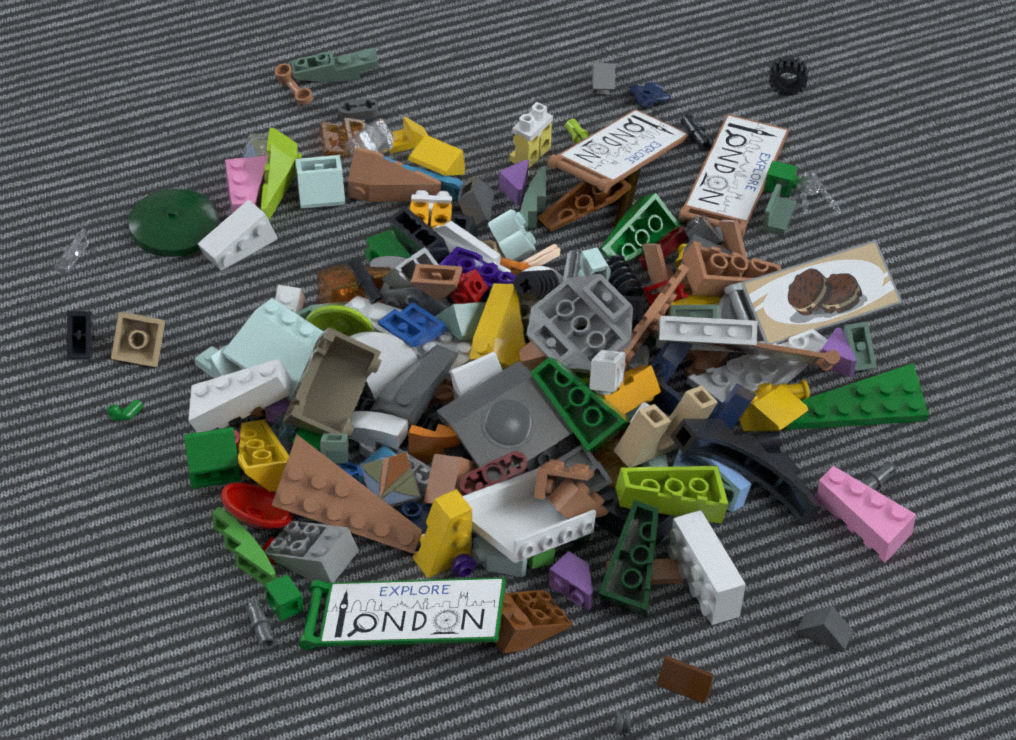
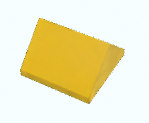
(438, 157)

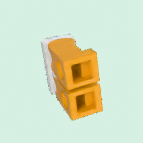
(432, 207)

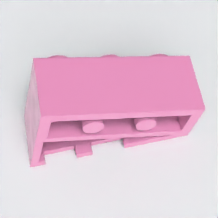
(245, 180)

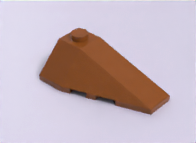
(579, 202)

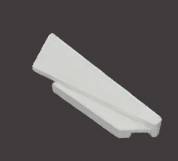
(456, 236)

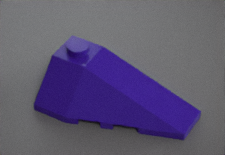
(471, 260)

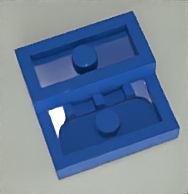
(413, 325)

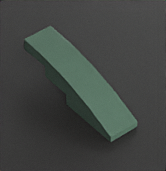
(534, 199)

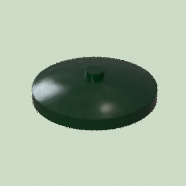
(172, 222)

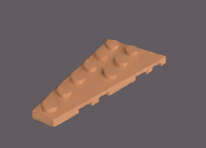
(329, 495)

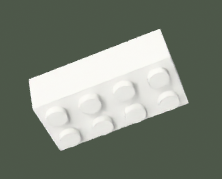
(706, 567)

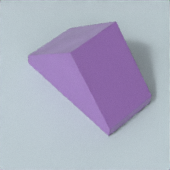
(514, 180)
(847, 361)

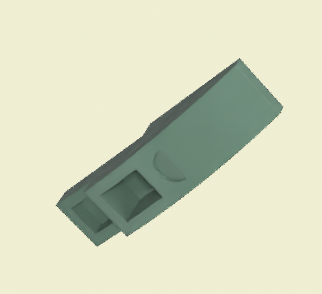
(327, 68)

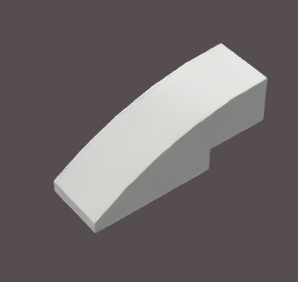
(378, 428)

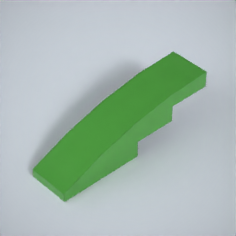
(247, 552)

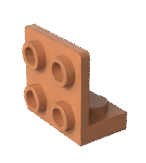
(548, 476)

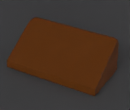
(685, 679)

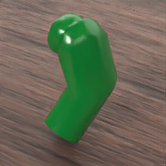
(127, 413)

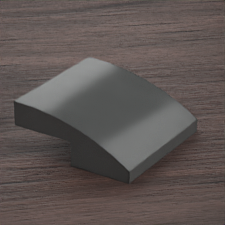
(582, 456)

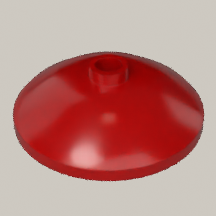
(253, 506)

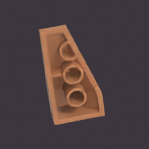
(379, 179)

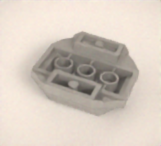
(579, 303)

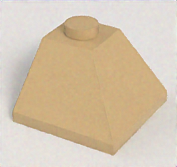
(138, 339)

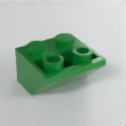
(211, 458)

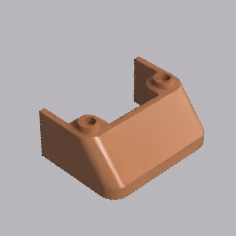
(660, 271)

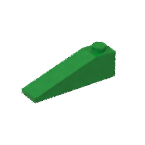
(643, 223)

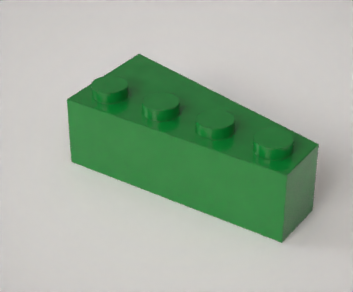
(584, 410)

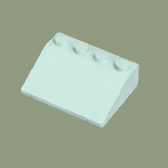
(271, 335)

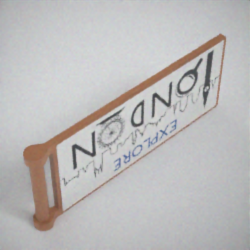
(618, 149)
(734, 172)

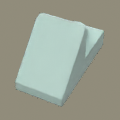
(215, 363)

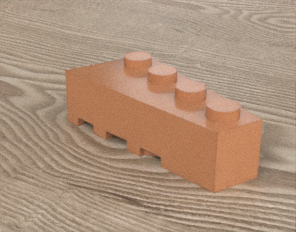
(714, 270)

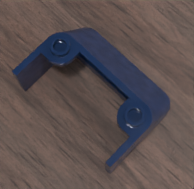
(668, 399)

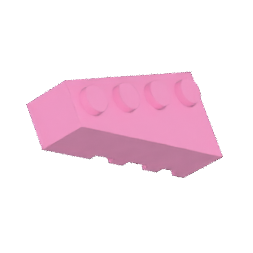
(870, 514)

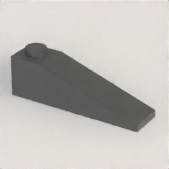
(415, 388)

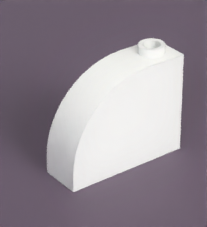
(395, 358)

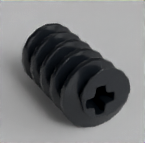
(622, 277)
(535, 284)

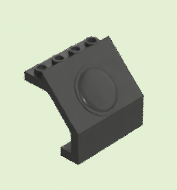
(508, 416)

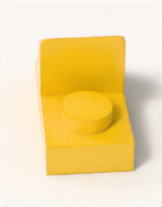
(408, 136)

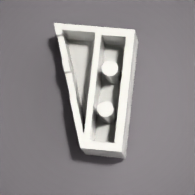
(238, 236)

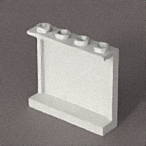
(706, 331)
(520, 523)

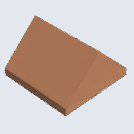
(446, 476)

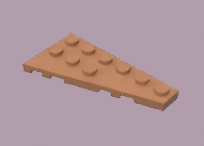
(653, 314)

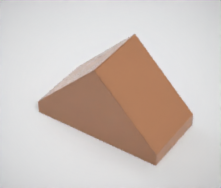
(436, 279)

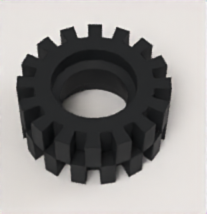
(788, 84)

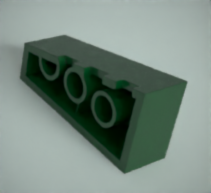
(631, 567)

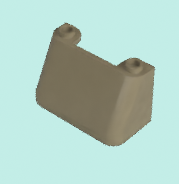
(332, 384)

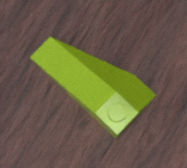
(279, 170)

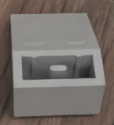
(313, 550)

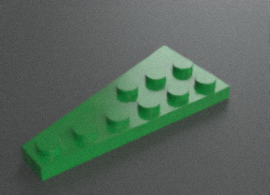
(872, 401)

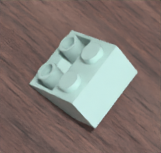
(320, 181)

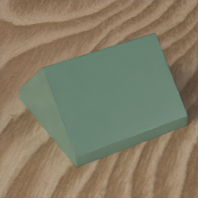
(462, 319)

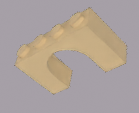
(651, 429)

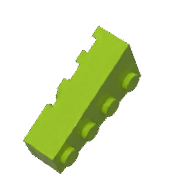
(674, 490)

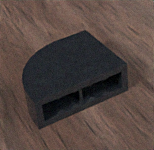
(416, 234)

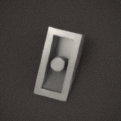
(603, 78)

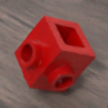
(469, 288)

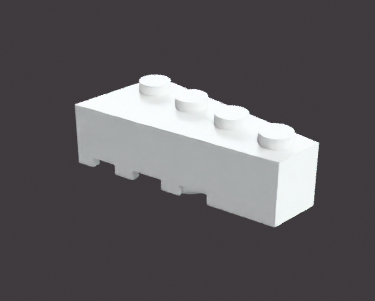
(237, 394)

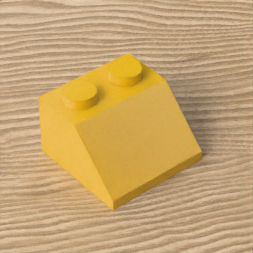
(772, 409)

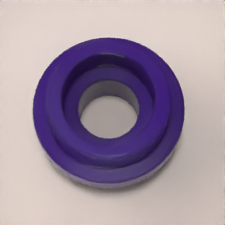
(463, 565)

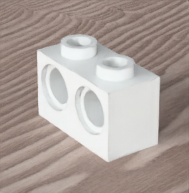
(607, 371)

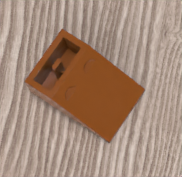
(529, 619)

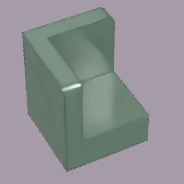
(335, 447)

